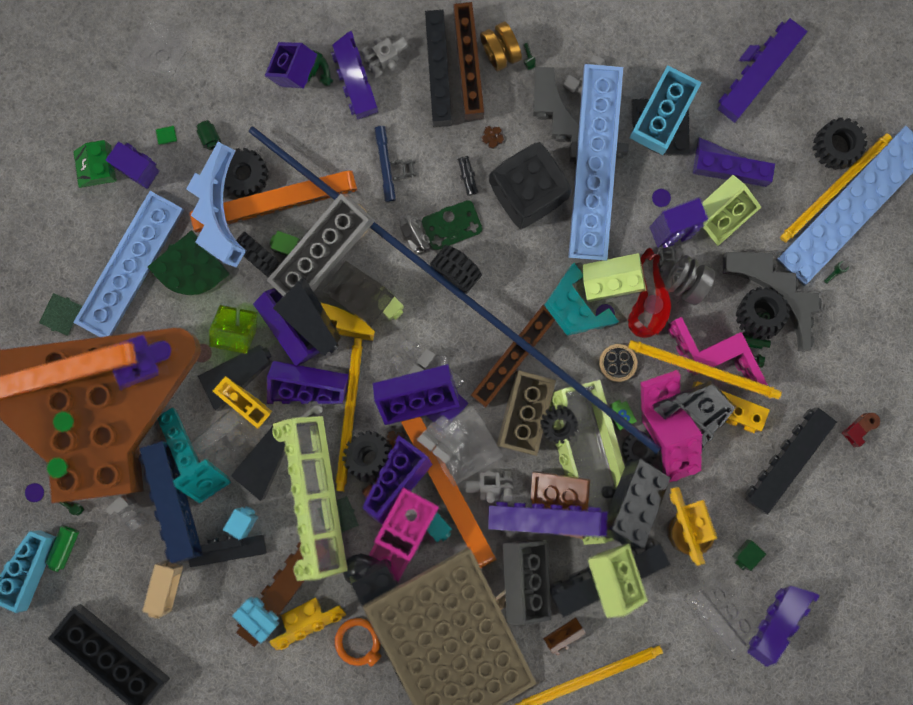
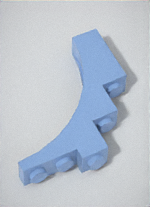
(209, 210)

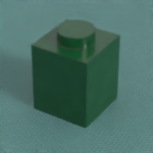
(748, 555)

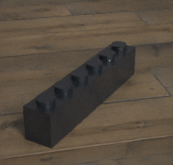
(438, 68)
(790, 460)

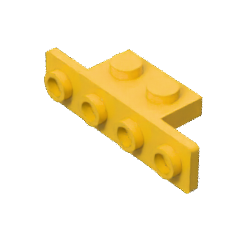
(696, 524)
(304, 621)

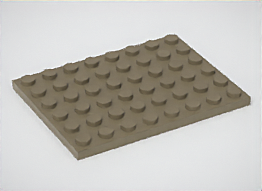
(450, 637)

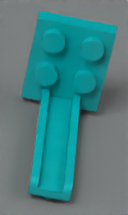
(197, 478)

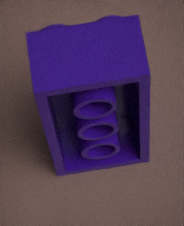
(679, 223)
(416, 394)

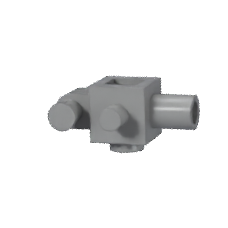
(385, 53)
(492, 486)

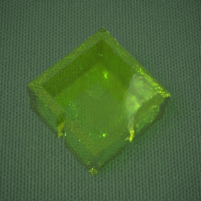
(227, 335)

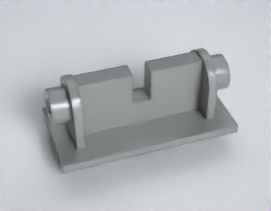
(420, 240)

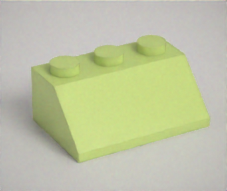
(728, 209)
(613, 277)
(617, 581)

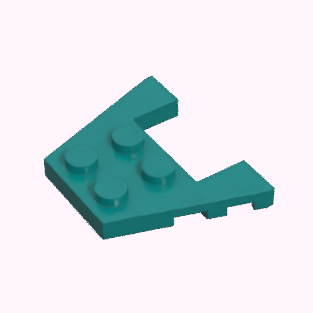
(571, 310)

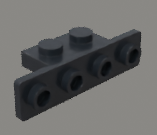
(229, 550)

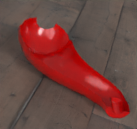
(658, 320)

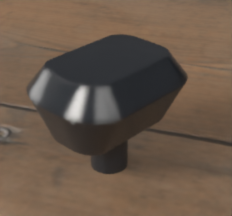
(608, 491)

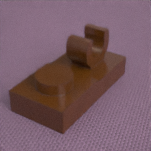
(564, 635)

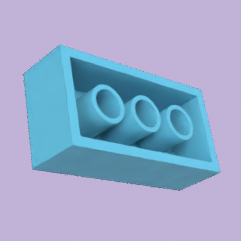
(665, 110)

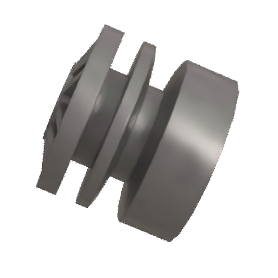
(690, 280)

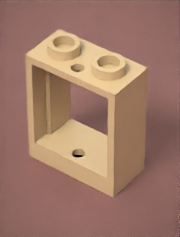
(162, 589)

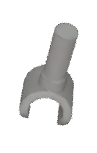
(314, 407)

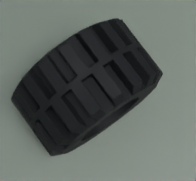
(850, 133)
(456, 268)
(767, 300)

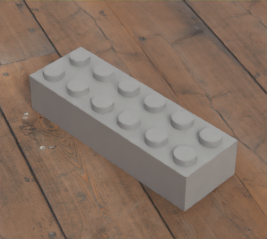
(323, 245)

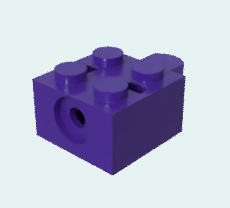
(146, 358)

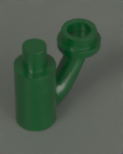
(325, 78)
(758, 344)

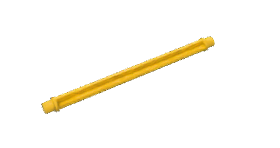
(835, 188)
(705, 369)
(350, 404)
(592, 677)

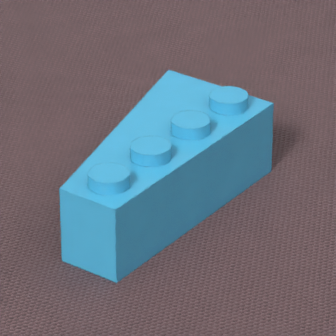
(24, 571)

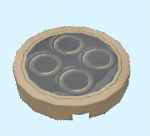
(618, 363)

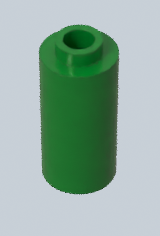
(61, 548)

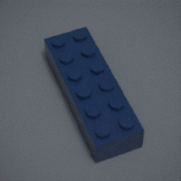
(170, 503)

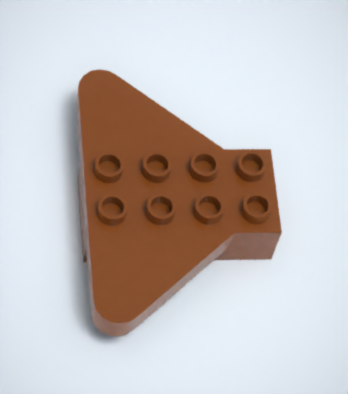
(107, 421)

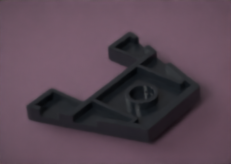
(703, 404)

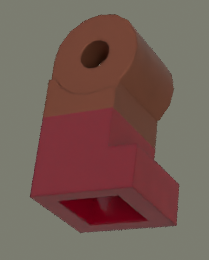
(860, 428)

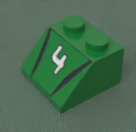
(92, 165)

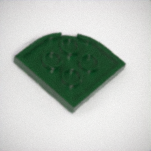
(188, 267)

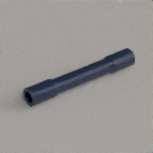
(381, 141)

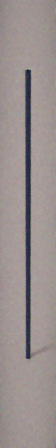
(465, 298)

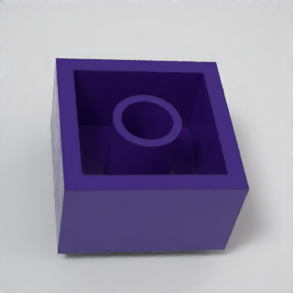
(291, 65)
(133, 164)

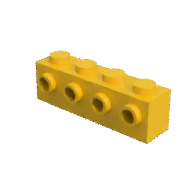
(745, 413)

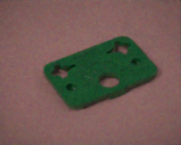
(452, 230)

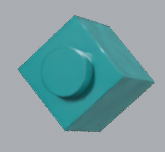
(439, 528)

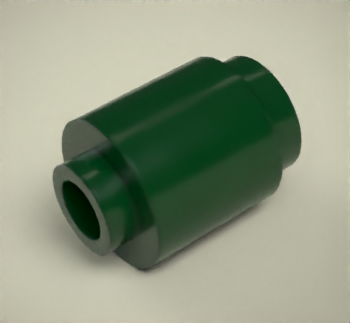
(207, 135)

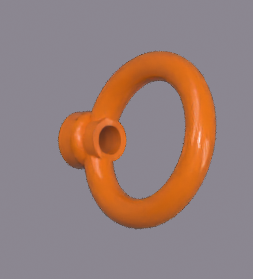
(371, 657)

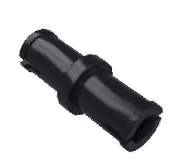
(467, 175)

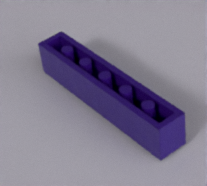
(761, 71)
(548, 520)

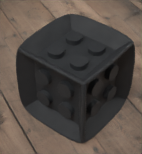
(529, 185)

